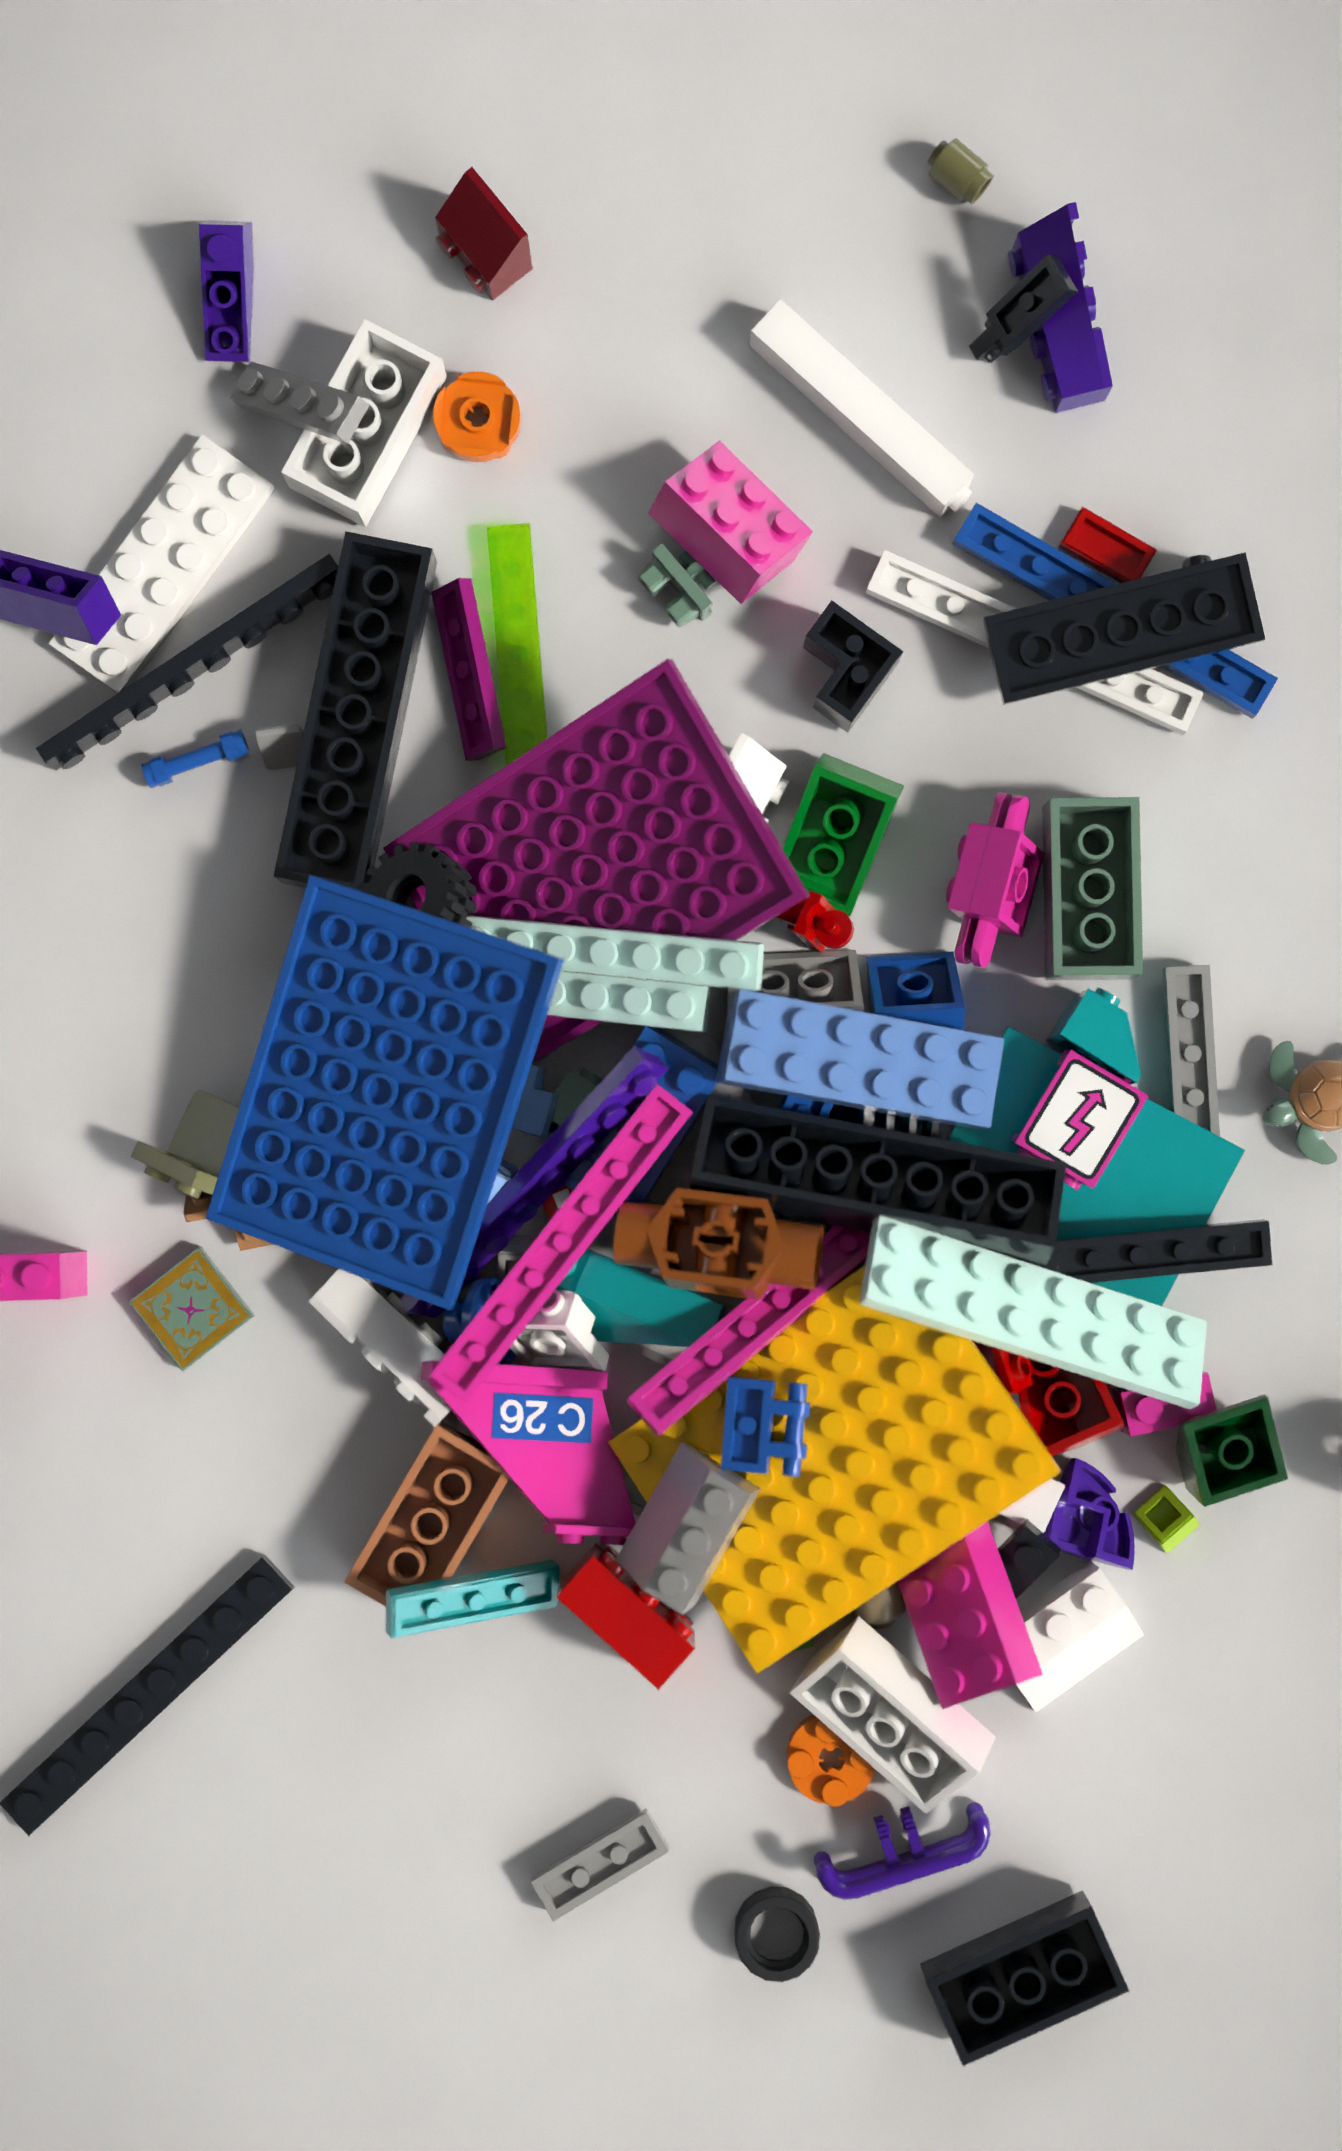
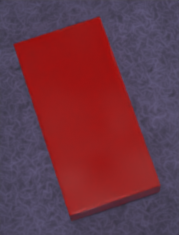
(1107, 547)

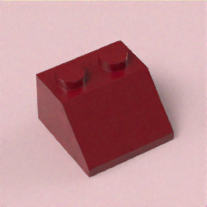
(483, 236)

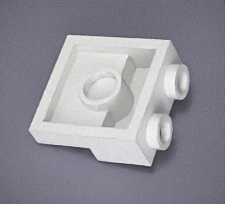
(561, 1336)

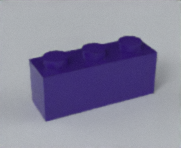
(55, 598)

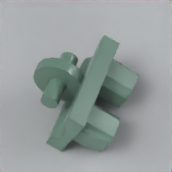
(691, 599)

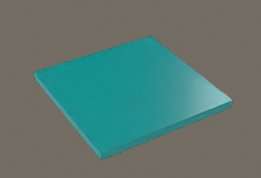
(1157, 1179)

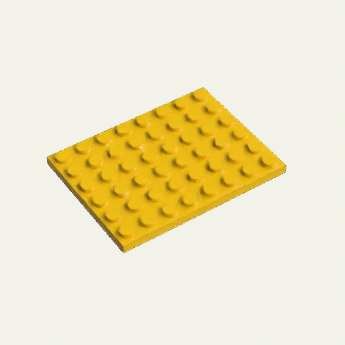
(900, 1463)

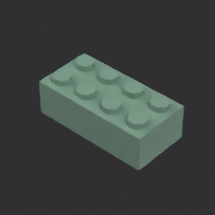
(1092, 888)

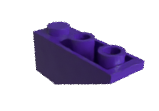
(227, 289)

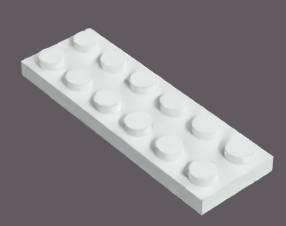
(170, 559)

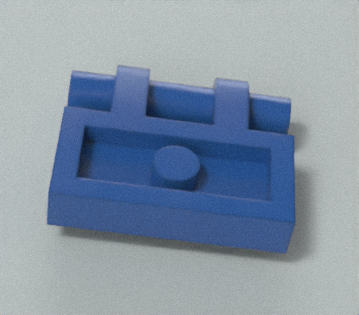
(750, 1426)

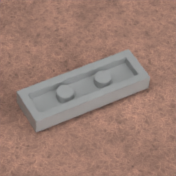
(599, 1864)

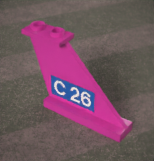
(553, 1444)

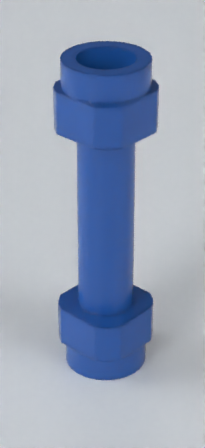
(160, 771)

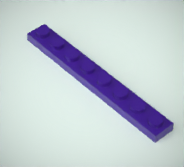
(555, 1161)

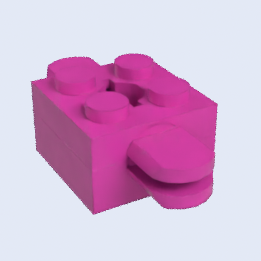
(994, 880)

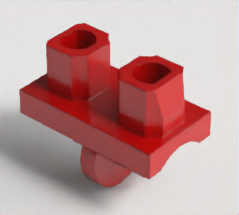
(818, 923)

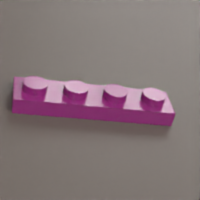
(468, 669)

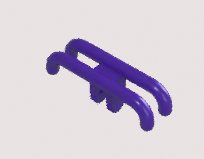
(908, 1865)

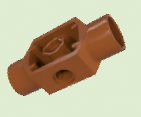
(718, 1244)

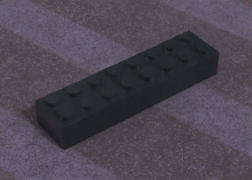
(356, 711)
(857, 1172)

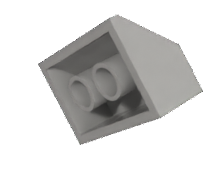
(813, 977)
(686, 1528)

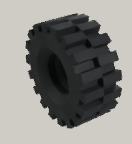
(424, 866)

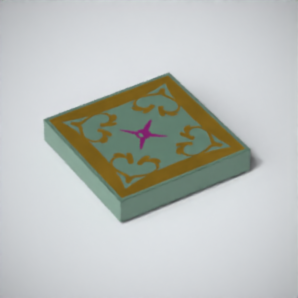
(191, 1308)

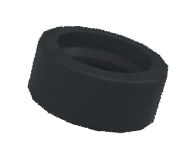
(772, 1969)

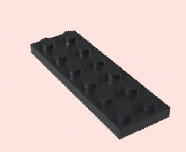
(1124, 628)

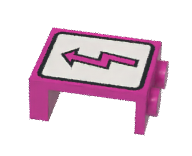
(1080, 1119)

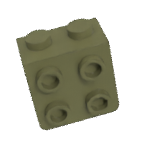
(196, 1148)

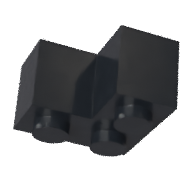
(859, 660)

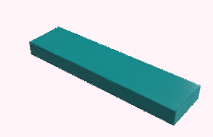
(471, 1598)

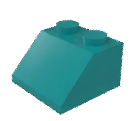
(1099, 1033)

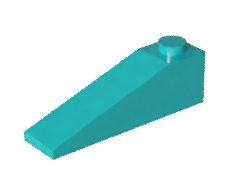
(637, 1305)

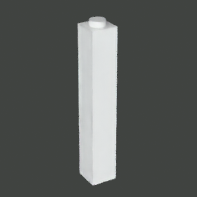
(861, 410)

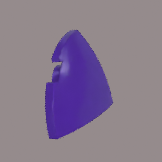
(1089, 1520)

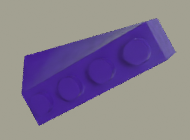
(1066, 343)

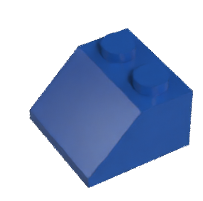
(916, 988)

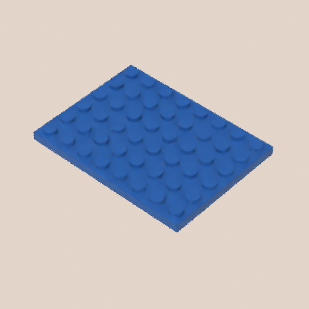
(384, 1090)

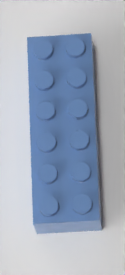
(859, 1060)

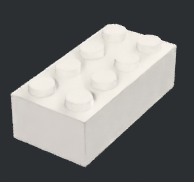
(400, 389)
(892, 1715)

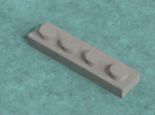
(299, 402)
(1191, 1045)

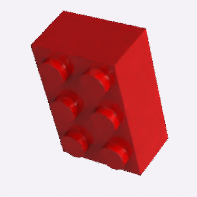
(626, 1616)

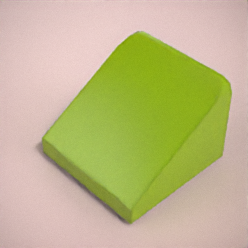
(1166, 1518)

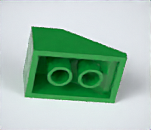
(840, 829)

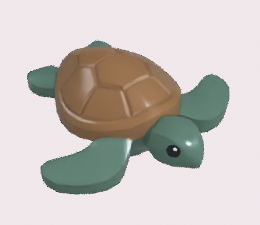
(1312, 1100)

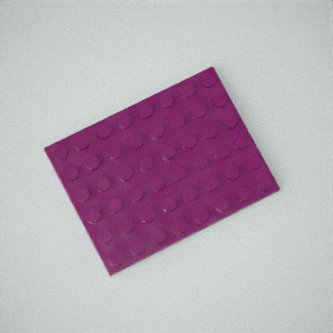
(621, 828)

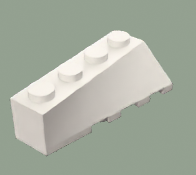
(388, 1334)

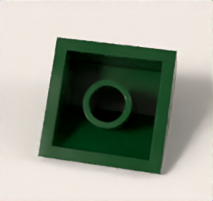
(1230, 1451)

